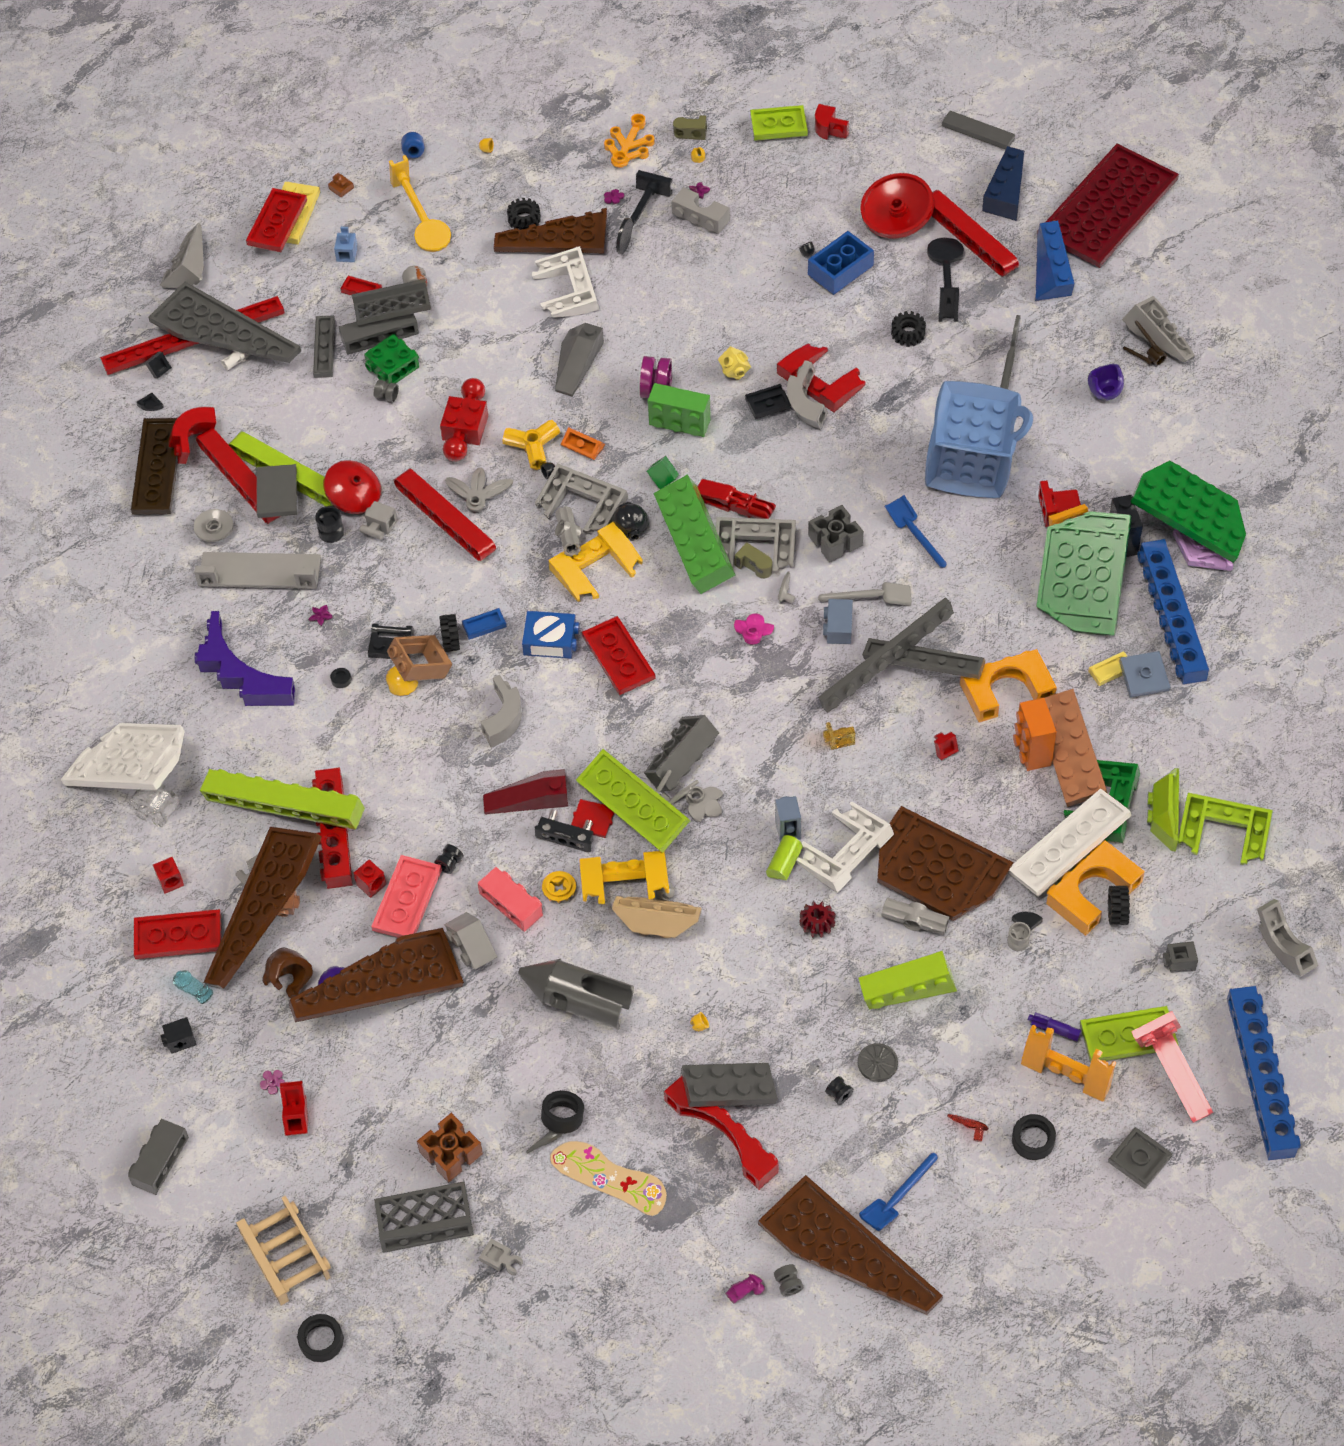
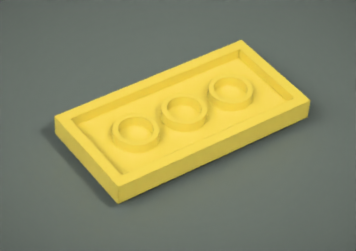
(312, 195)

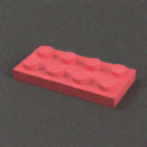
(406, 897)

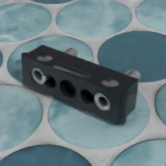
(565, 834)

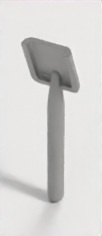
(891, 593)

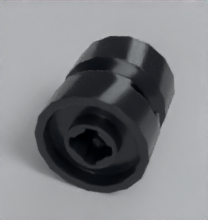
(329, 524)

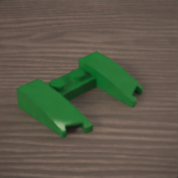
(1123, 782)

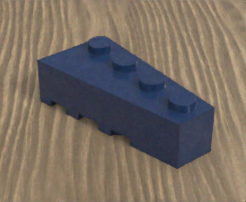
(1004, 188)

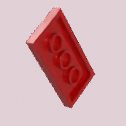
(276, 220)
(618, 655)
(177, 934)

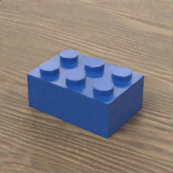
(840, 262)

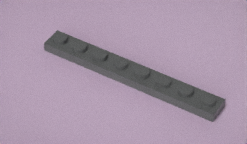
(885, 655)

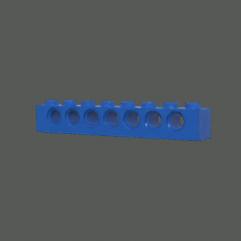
(1169, 597)
(1275, 1145)

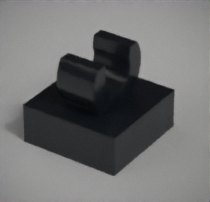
(158, 365)

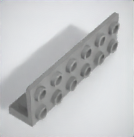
(258, 570)

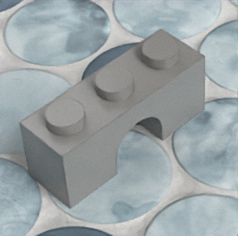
(712, 218)

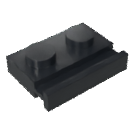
(767, 401)

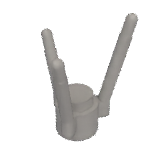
(682, 793)

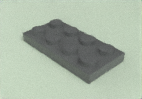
(728, 1084)

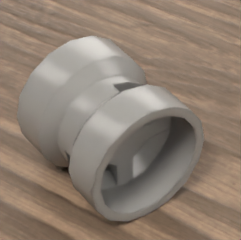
(1018, 936)

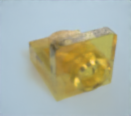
(839, 738)

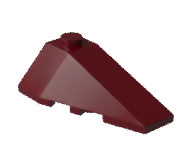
(533, 793)

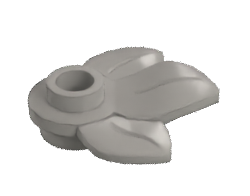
(706, 804)

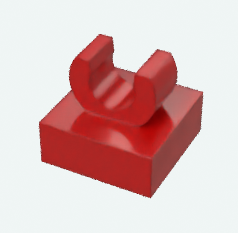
(945, 745)

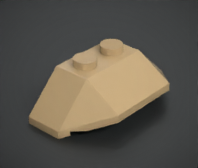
(656, 916)

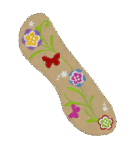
(593, 1169)

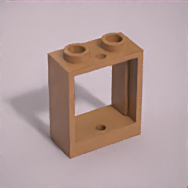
(429, 645)

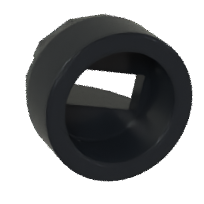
(807, 249)
(547, 469)

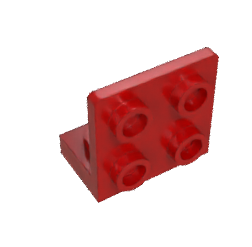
(1055, 502)

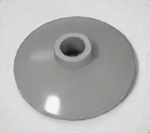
(213, 525)

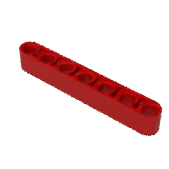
(973, 235)
(231, 467)
(445, 514)

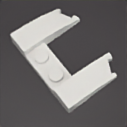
(571, 263)
(836, 871)

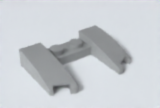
(566, 479)
(778, 530)

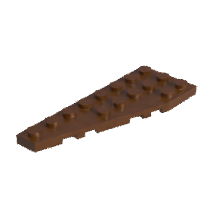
(403, 970)
(828, 1236)

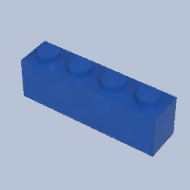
(1052, 266)

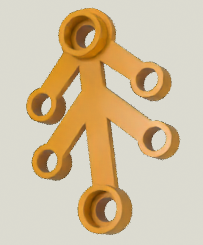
(622, 157)

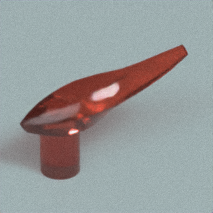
(979, 1127)

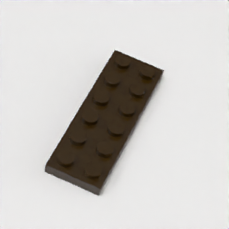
(155, 469)

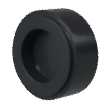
(340, 678)

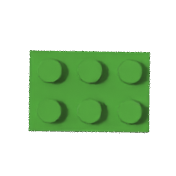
(679, 410)

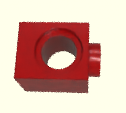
(168, 875)
(369, 878)

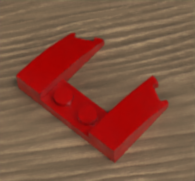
(832, 395)

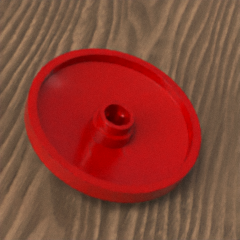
(897, 205)

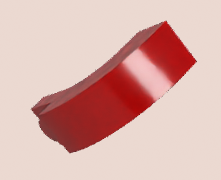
(189, 423)

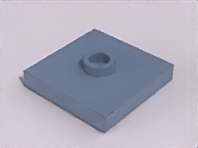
(1144, 674)

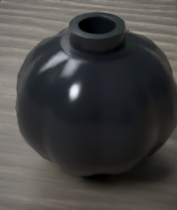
(630, 520)

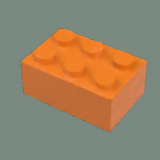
(1034, 734)

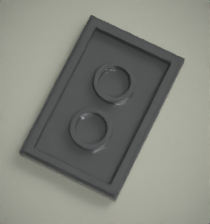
(276, 491)

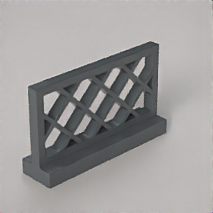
(384, 298)
(425, 1231)

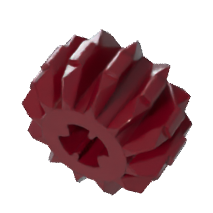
(812, 913)

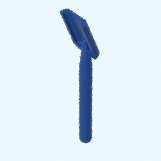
(903, 515)
(881, 1213)

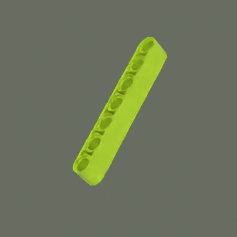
(262, 455)

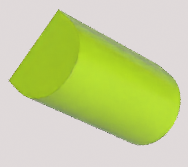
(784, 858)

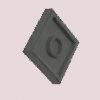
(1140, 1157)

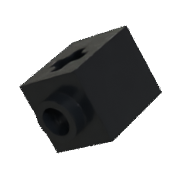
(178, 1035)

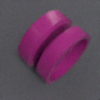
(654, 374)

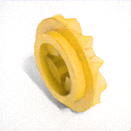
(558, 878)

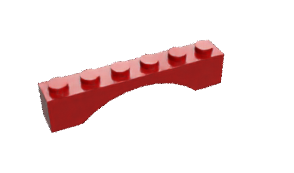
(756, 1163)

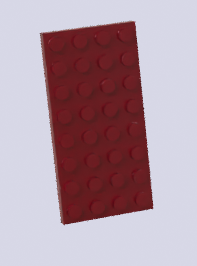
(1111, 203)

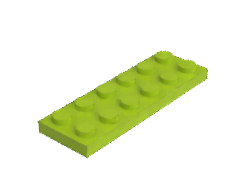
(633, 800)

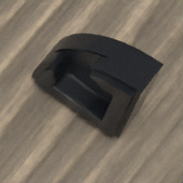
(150, 403)
(1029, 918)

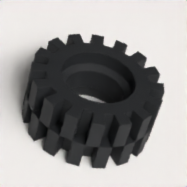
(520, 207)
(908, 320)
(449, 632)
(1118, 905)

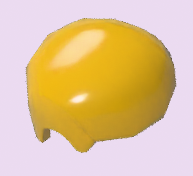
(397, 685)

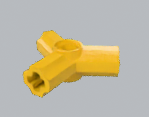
(532, 441)

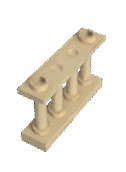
(271, 1268)

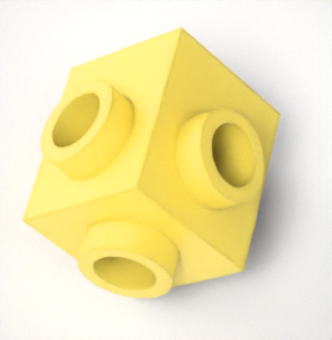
(734, 363)

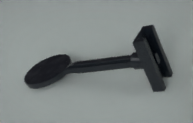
(651, 184)
(947, 251)

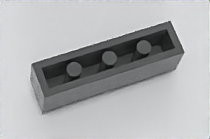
(366, 336)

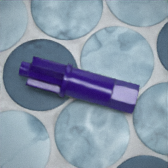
(1060, 1028)

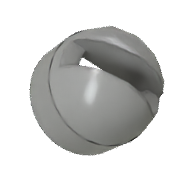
(666, 896)

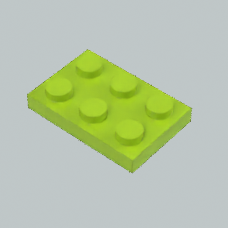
(778, 122)

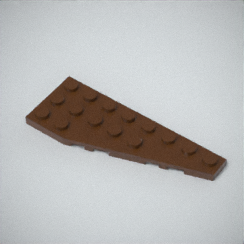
(273, 879)

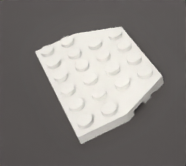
(128, 758)

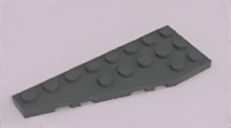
(205, 320)

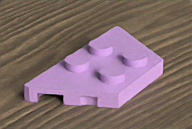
(1199, 555)

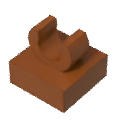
(340, 185)

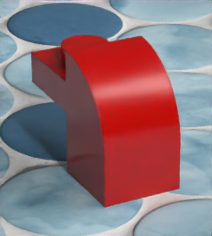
(828, 124)
(294, 1108)

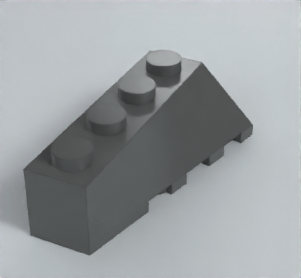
(682, 750)

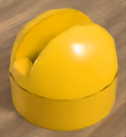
(486, 145)
(694, 155)
(699, 1022)

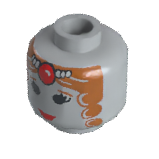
(414, 273)

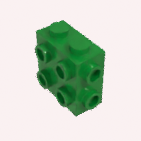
(391, 360)

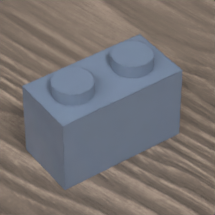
(839, 623)
(788, 817)

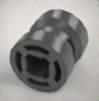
(385, 390)
(788, 1280)

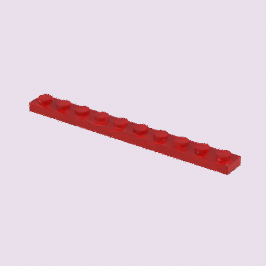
(169, 343)

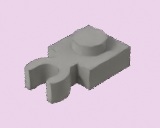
(497, 1255)

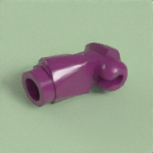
(742, 1288)

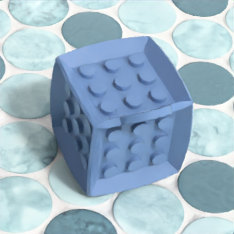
(974, 438)

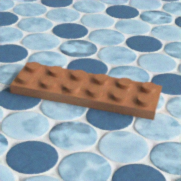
(1073, 751)

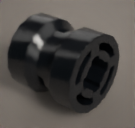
(450, 856)

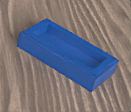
(484, 623)

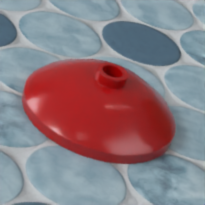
(345, 492)

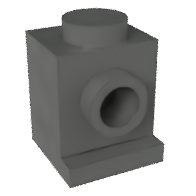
(1181, 956)

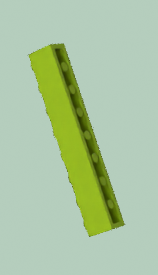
(282, 798)

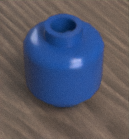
(412, 145)

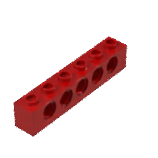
(340, 874)

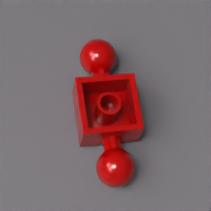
(464, 420)

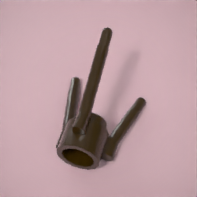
(1155, 354)

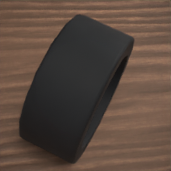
(1041, 1122)
(560, 1124)
(316, 1321)

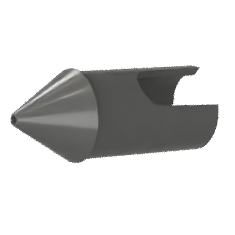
(578, 991)

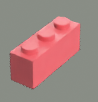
(510, 898)

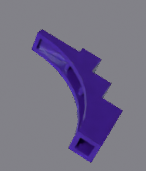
(253, 686)

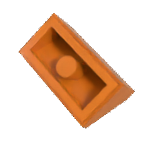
(582, 443)

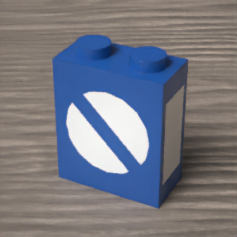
(550, 634)

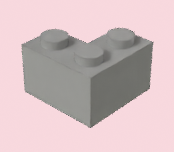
(472, 939)

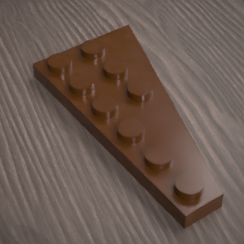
(557, 235)

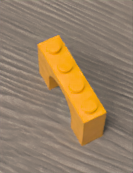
(1026, 667)
(1102, 862)

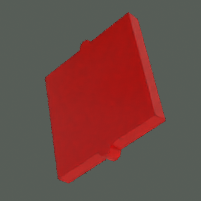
(597, 813)

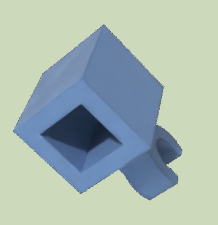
(345, 246)

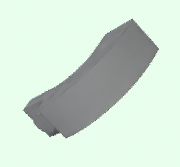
(807, 410)
(506, 721)
(1282, 942)

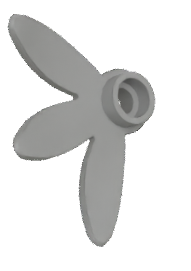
(477, 492)

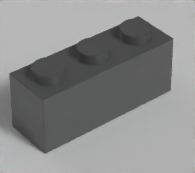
(158, 1156)

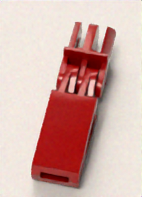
(728, 498)

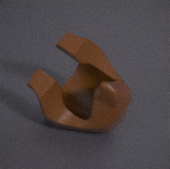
(284, 962)

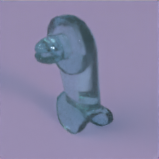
(186, 982)

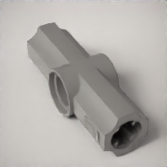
(568, 531)
(915, 916)

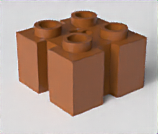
(449, 1147)

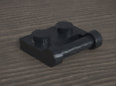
(379, 645)

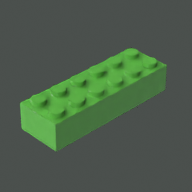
(694, 534)

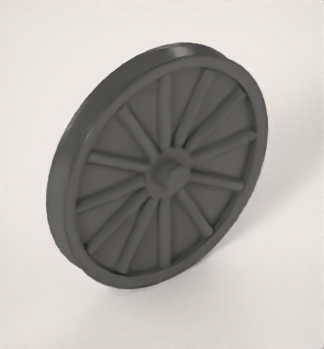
(877, 1062)

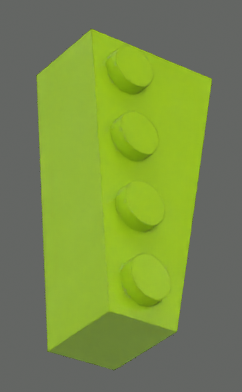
(908, 981)

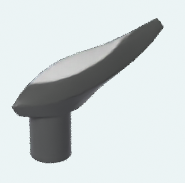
(548, 1138)

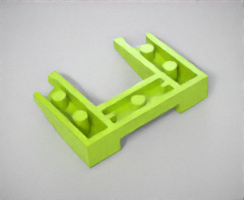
(1253, 818)

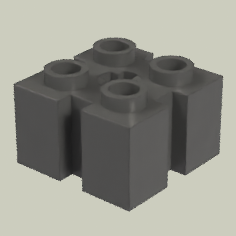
(835, 533)

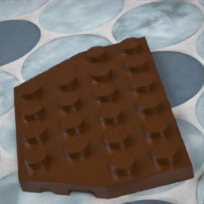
(938, 866)

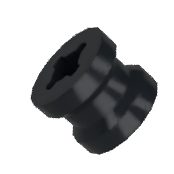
(839, 1090)

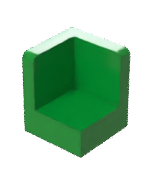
(662, 472)

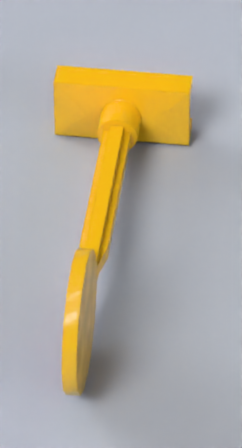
(430, 234)

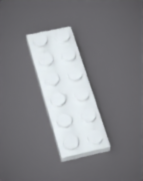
(1069, 842)

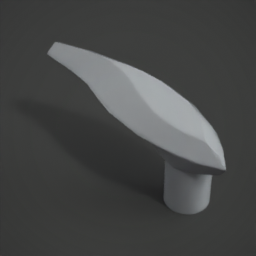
(783, 595)

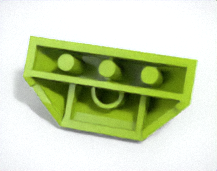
(1165, 809)

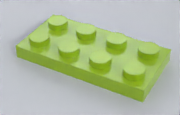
(1114, 1036)

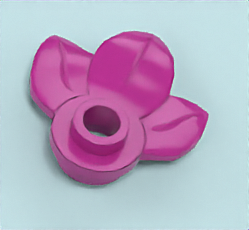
(753, 628)

